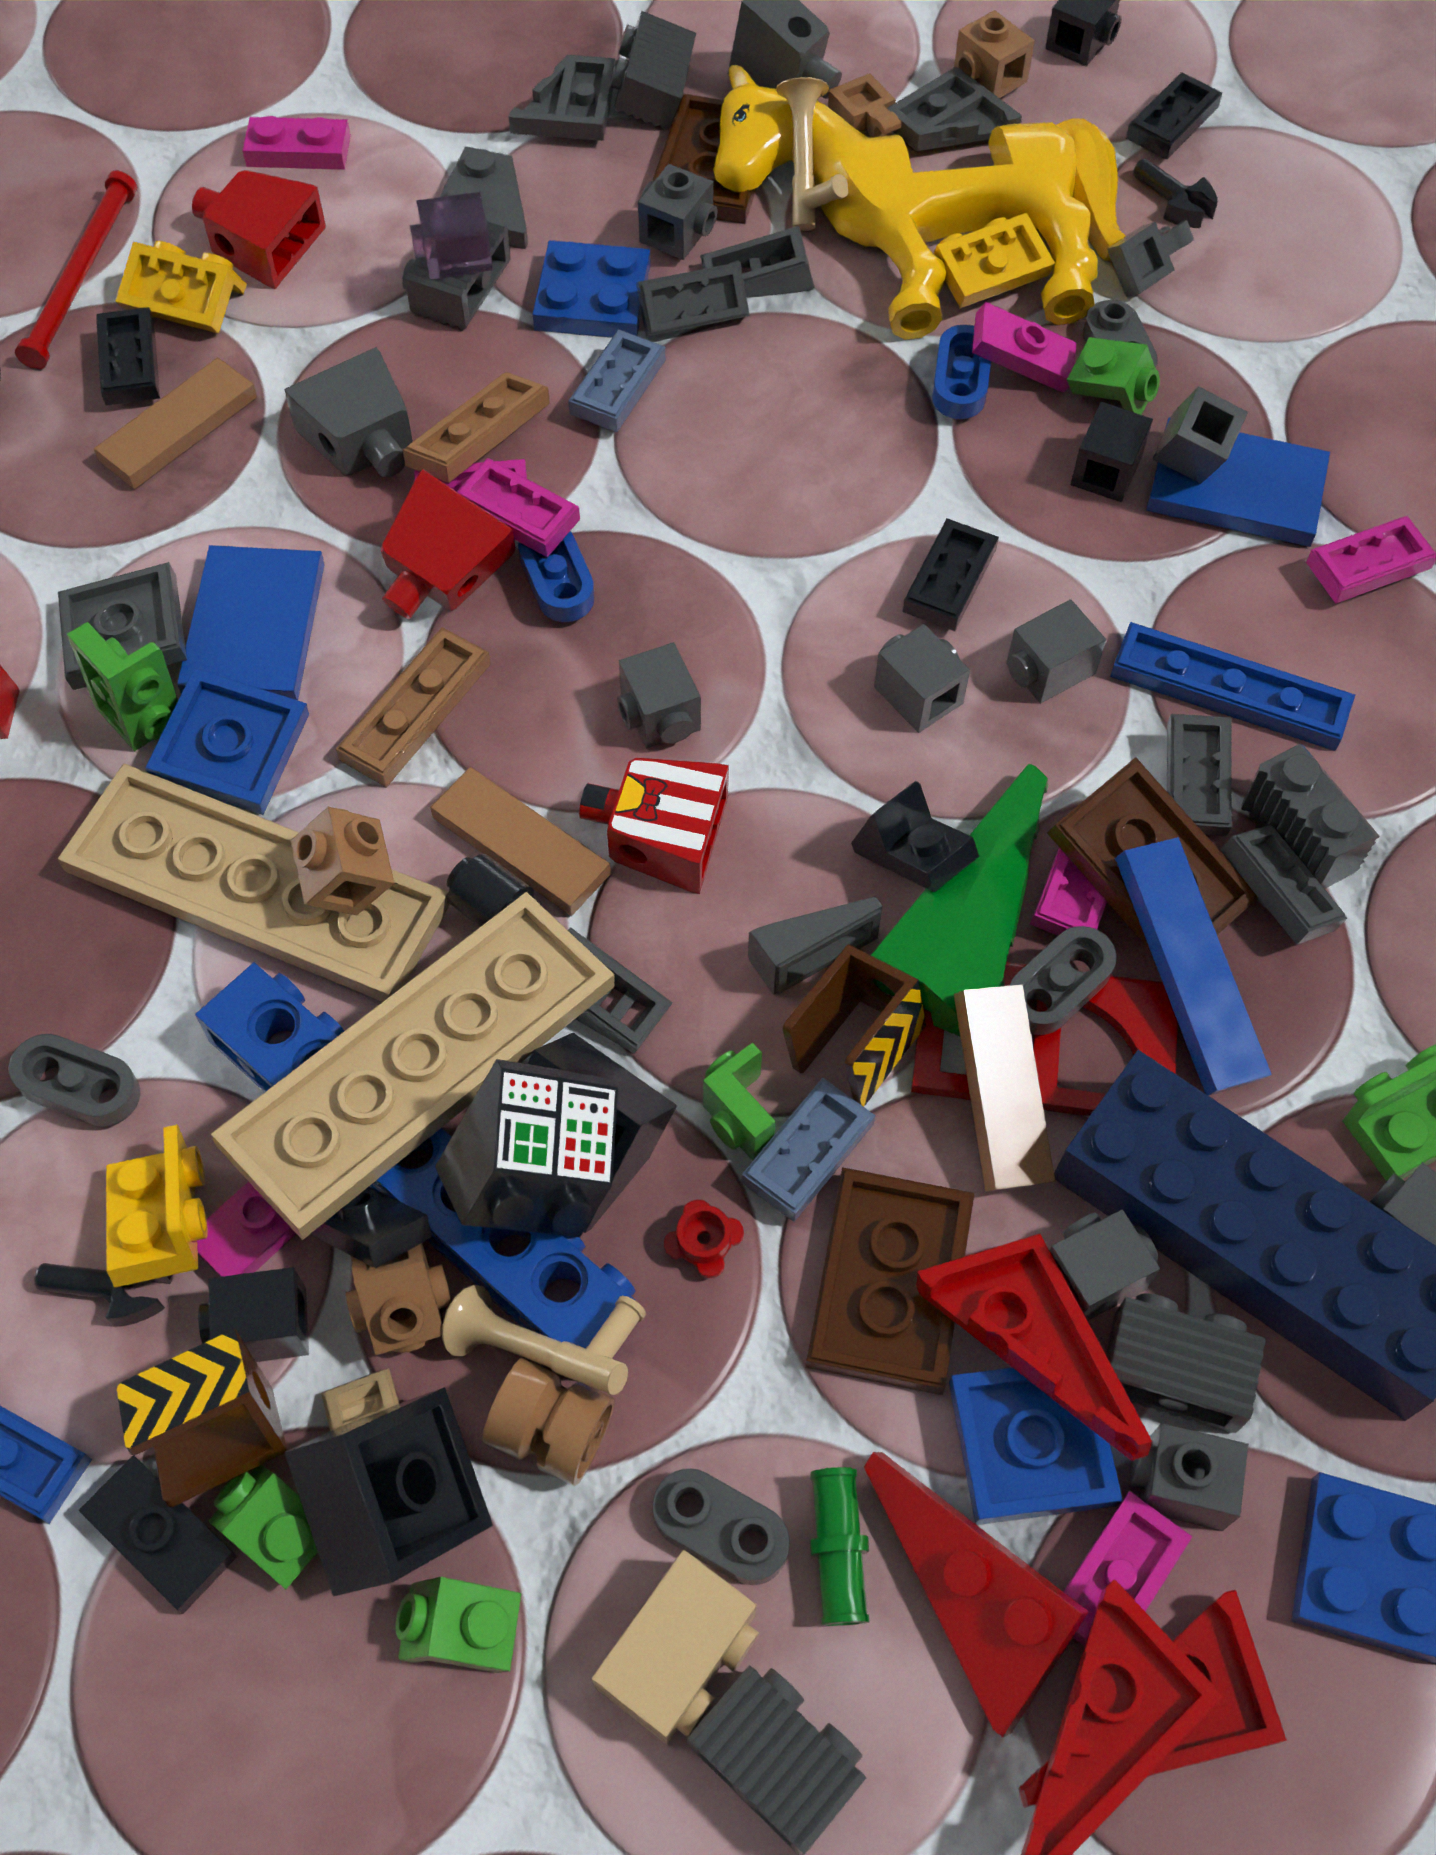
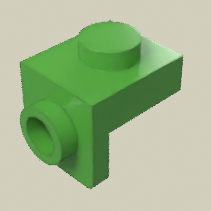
(1116, 372)
(734, 1111)
(266, 1523)
(458, 1624)

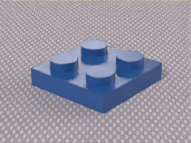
(590, 289)
(228, 740)
(1027, 1451)
(1369, 1567)

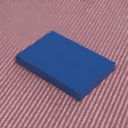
(1259, 490)
(254, 617)

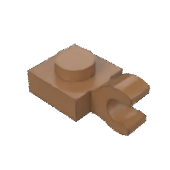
(865, 105)

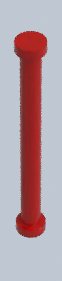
(34, 350)

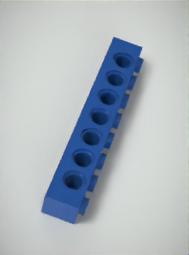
(258, 1007)

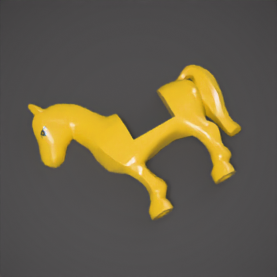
(1050, 171)

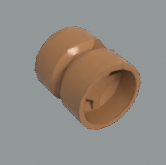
(548, 1420)

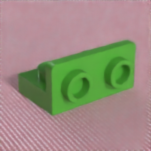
(126, 689)
(1398, 1117)

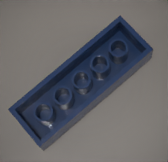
(1264, 1230)

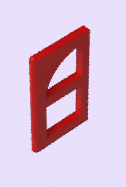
(1130, 1005)

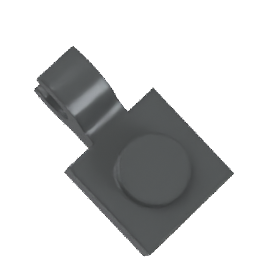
(1145, 255)

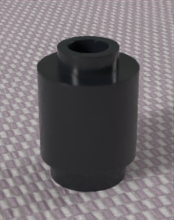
(483, 888)

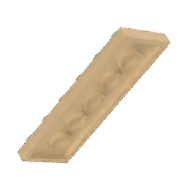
(243, 884)
(411, 1064)

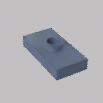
(617, 380)
(808, 1149)

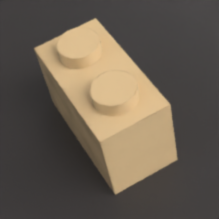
(677, 1648)

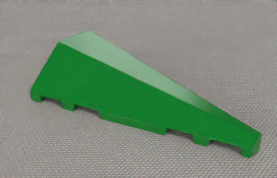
(966, 927)

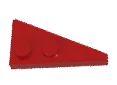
(1030, 1319)
(992, 1605)
(1246, 1716)
(1122, 1719)

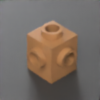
(994, 53)
(342, 861)
(398, 1301)

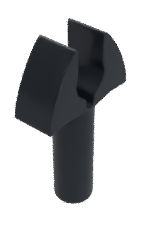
(1185, 201)
(96, 1283)

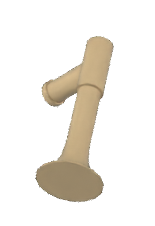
(802, 97)
(472, 1322)

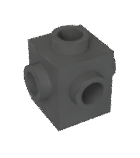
(676, 211)

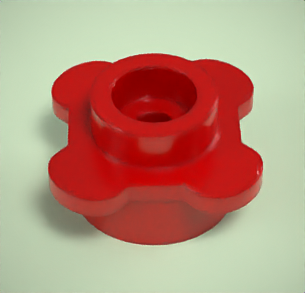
(703, 1218)

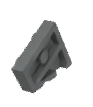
(570, 101)
(951, 112)
(496, 180)

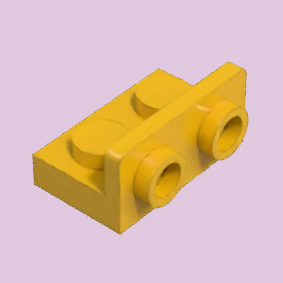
(994, 259)
(179, 285)
(154, 1213)

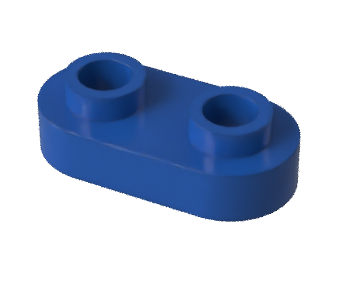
(960, 375)
(557, 577)

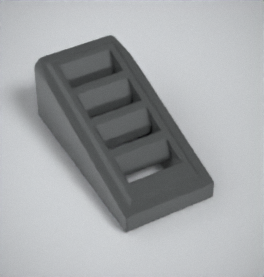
(784, 254)
(808, 943)
(634, 990)

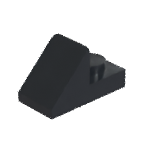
(913, 843)

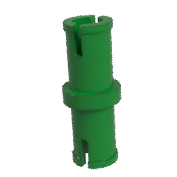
(839, 1547)

